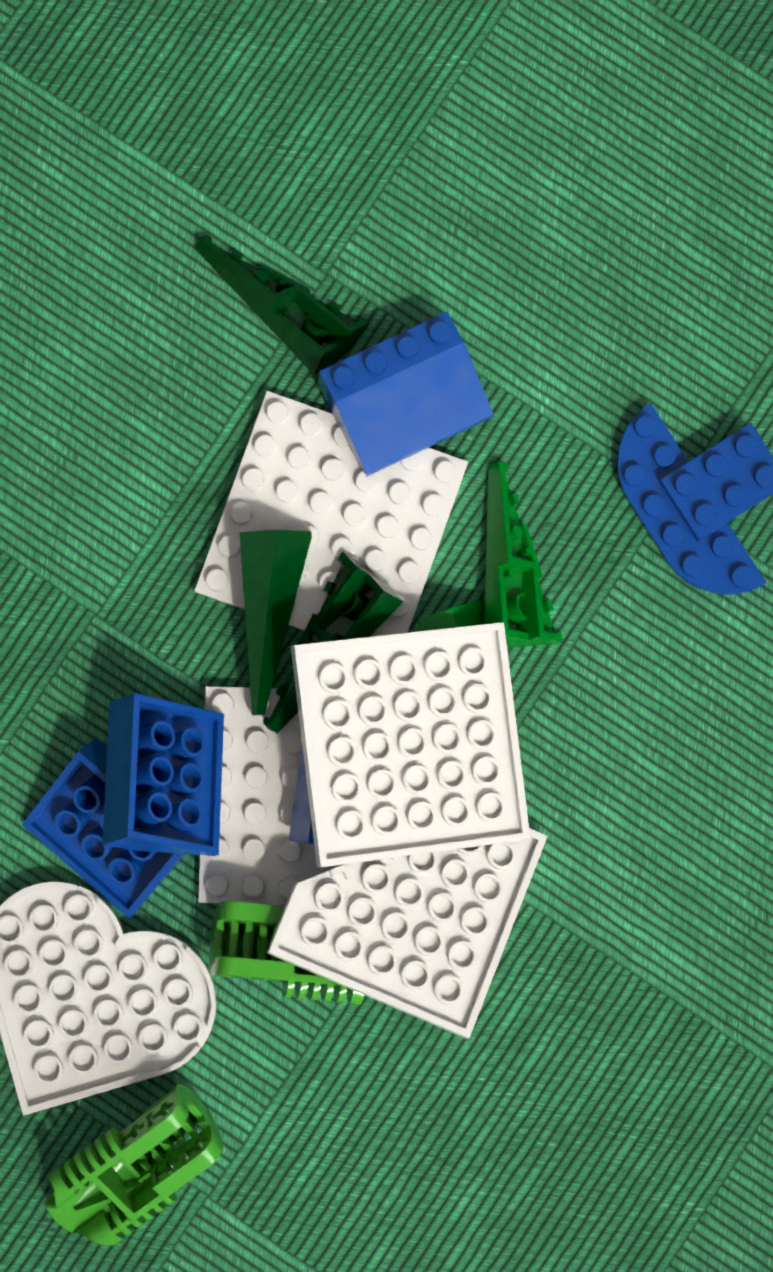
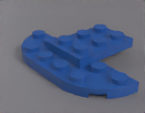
(692, 501)

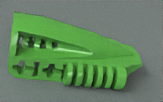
(239, 950)
(127, 1176)

